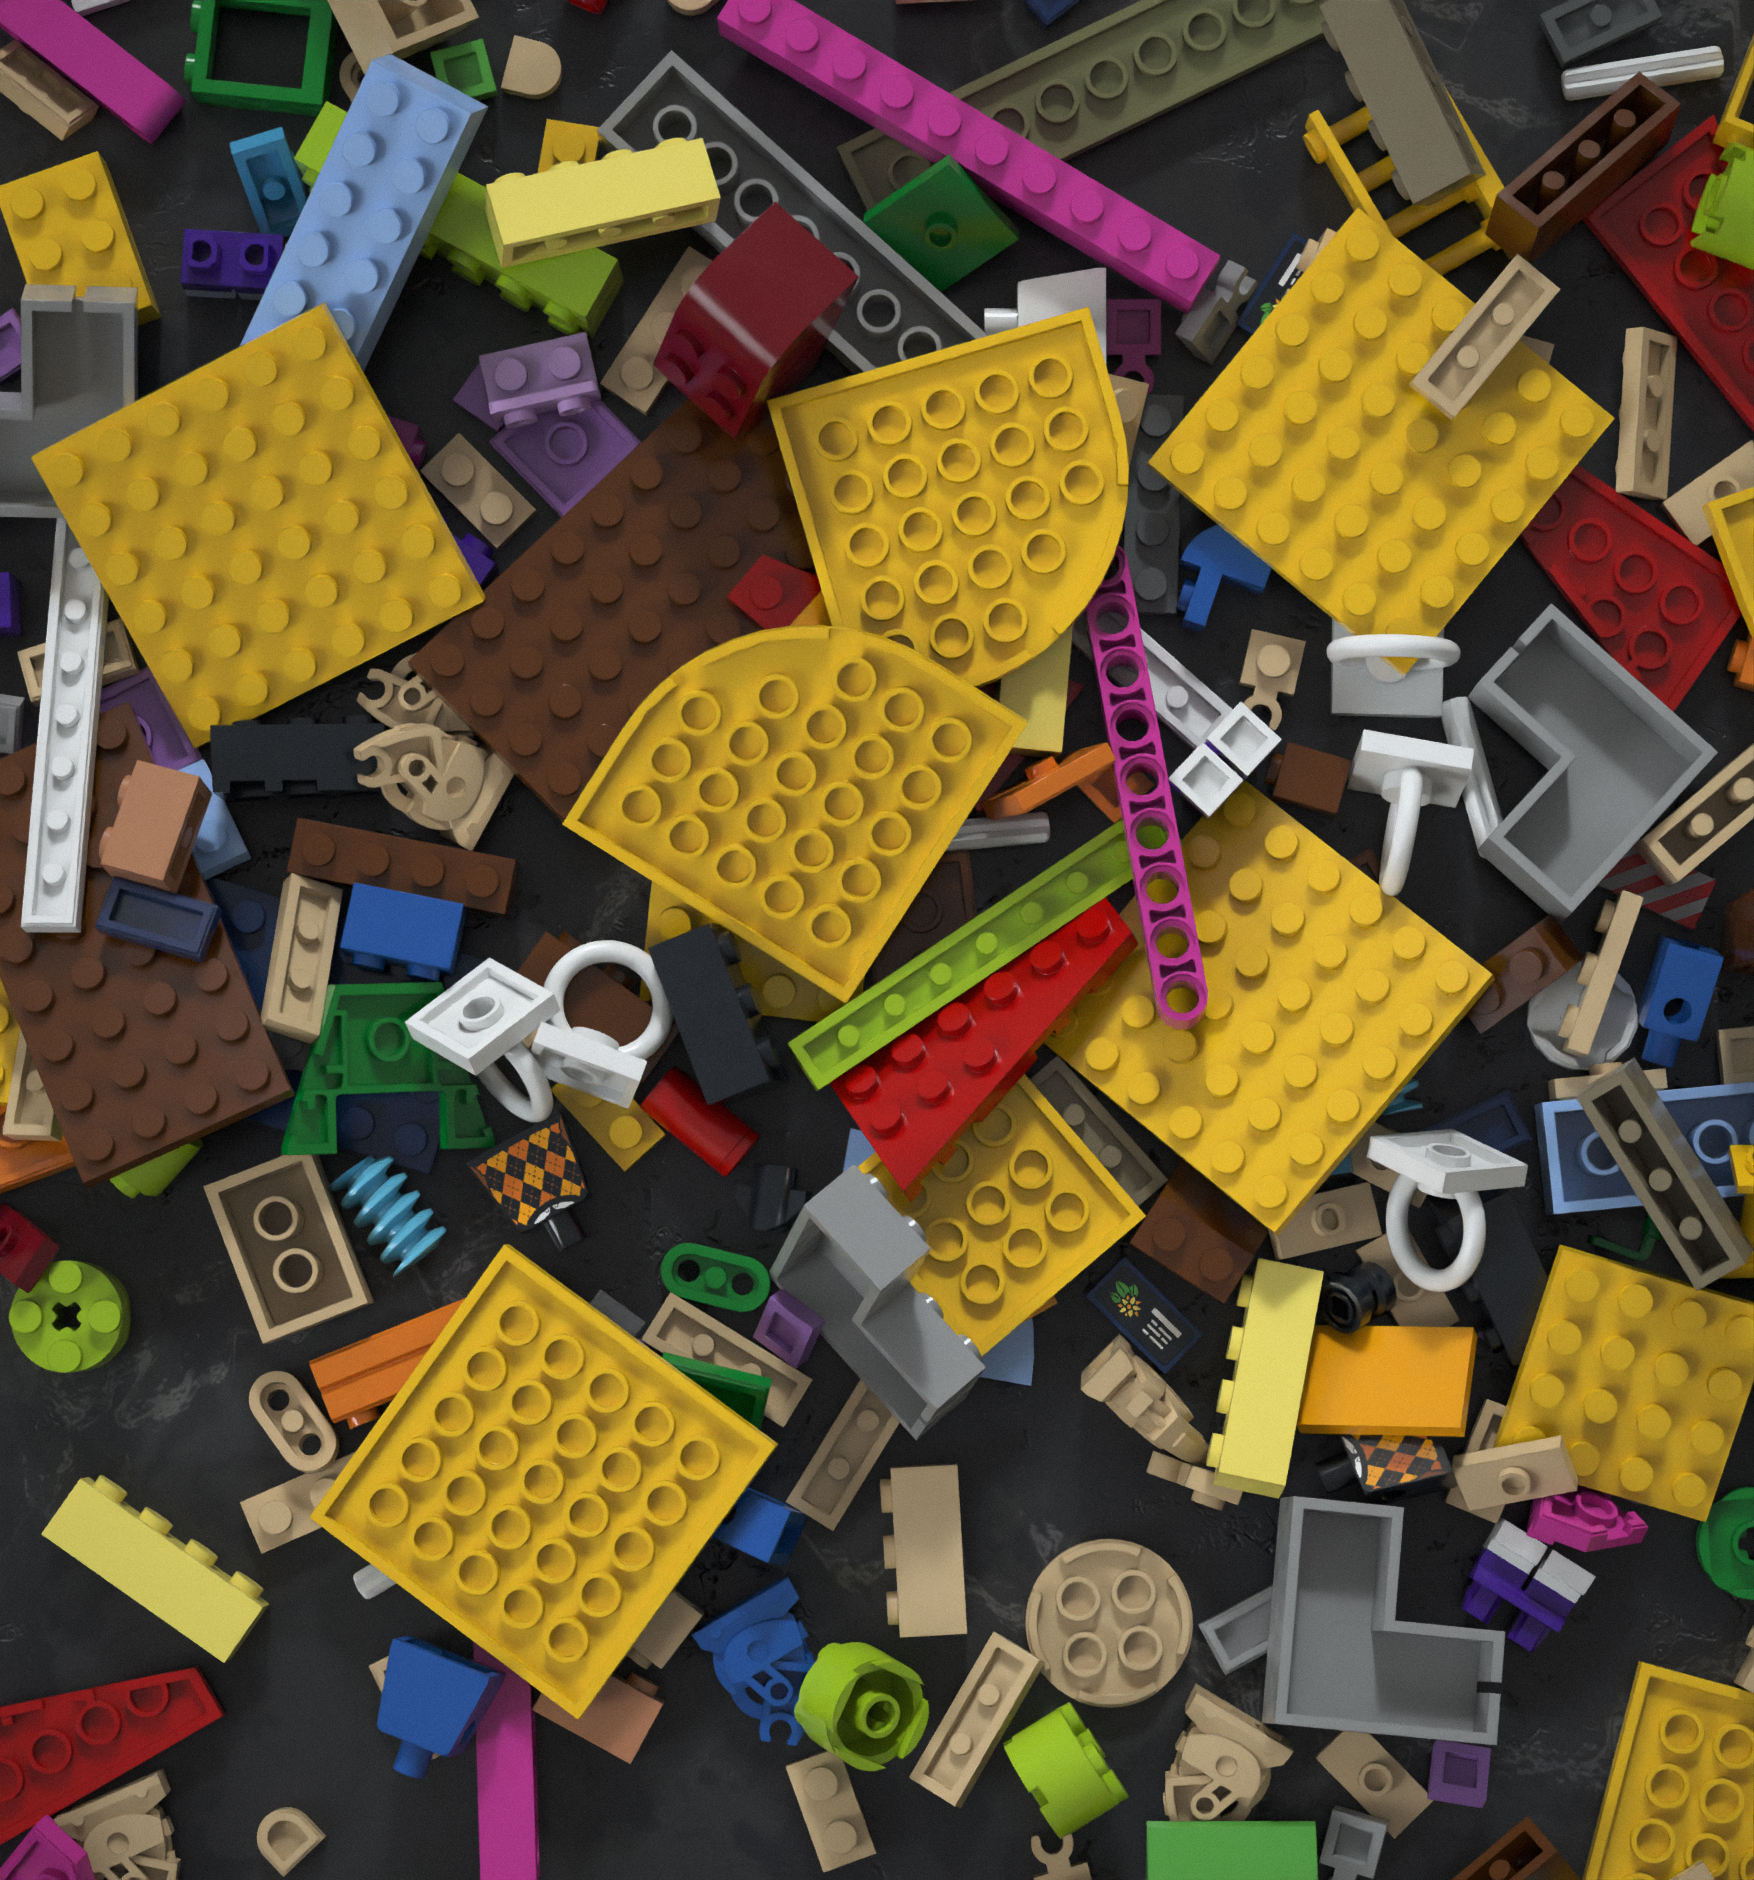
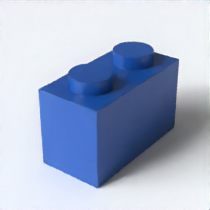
(403, 932)

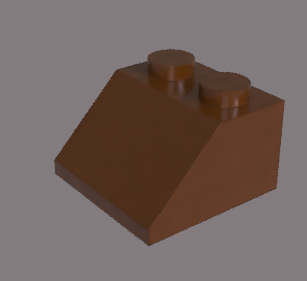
(1199, 1233)

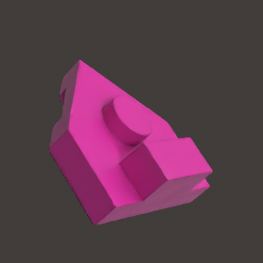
(1584, 1521)
(47, 1855)

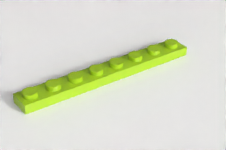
(968, 955)

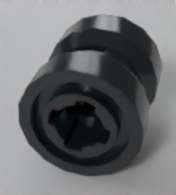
(1357, 1297)

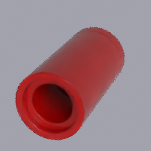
(705, 1129)

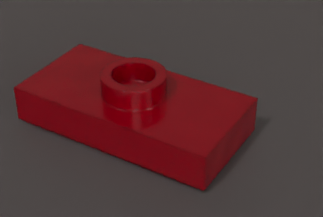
(23, 1249)

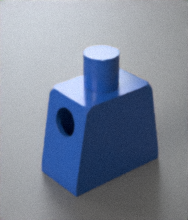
(1676, 971)
(763, 1527)
(432, 1701)

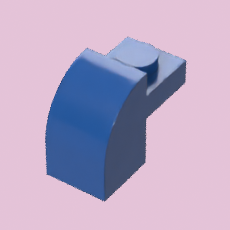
(1216, 559)

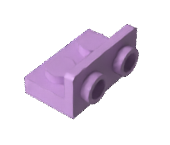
(540, 380)

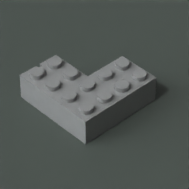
(74, 371)
(1609, 756)
(854, 1268)
(1336, 1641)

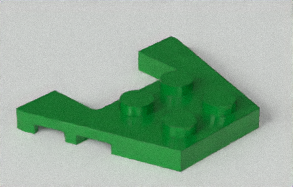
(370, 1051)

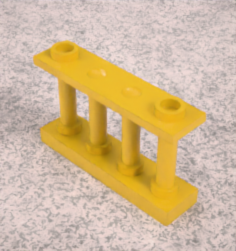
(1324, 145)

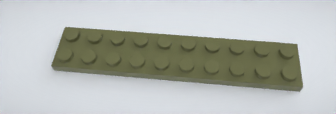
(1106, 79)

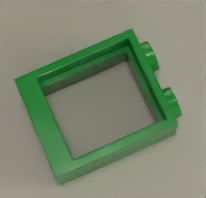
(317, 66)

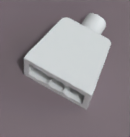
(1051, 297)

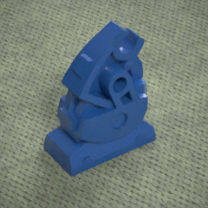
(761, 1648)

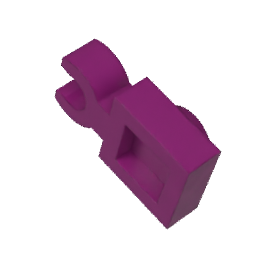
(1132, 333)

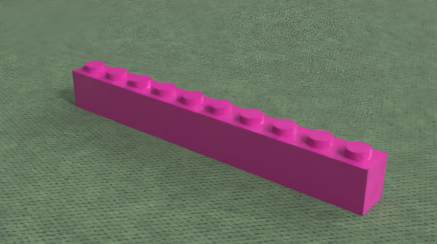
(990, 153)

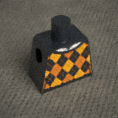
(538, 1180)
(1389, 1467)

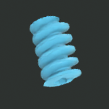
(389, 1212)

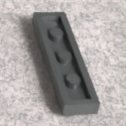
(1153, 513)

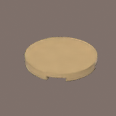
(1109, 1622)

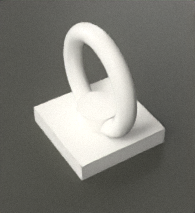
(1370, 687)
(1409, 776)
(484, 1019)
(591, 1058)
(1446, 1167)

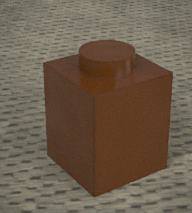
(1307, 779)

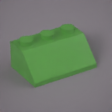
(1231, 1850)

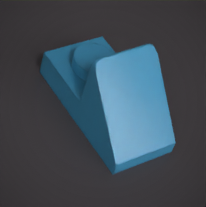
(270, 180)

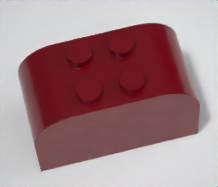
(755, 321)

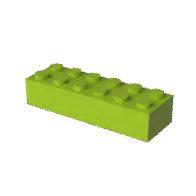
(568, 287)

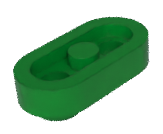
(716, 1277)

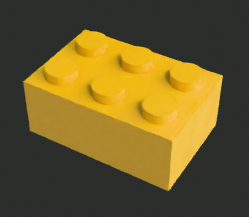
(75, 231)

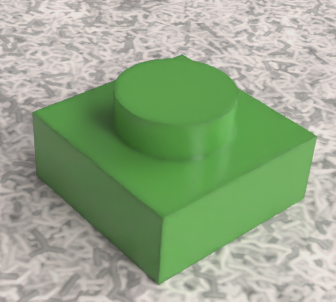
(466, 69)

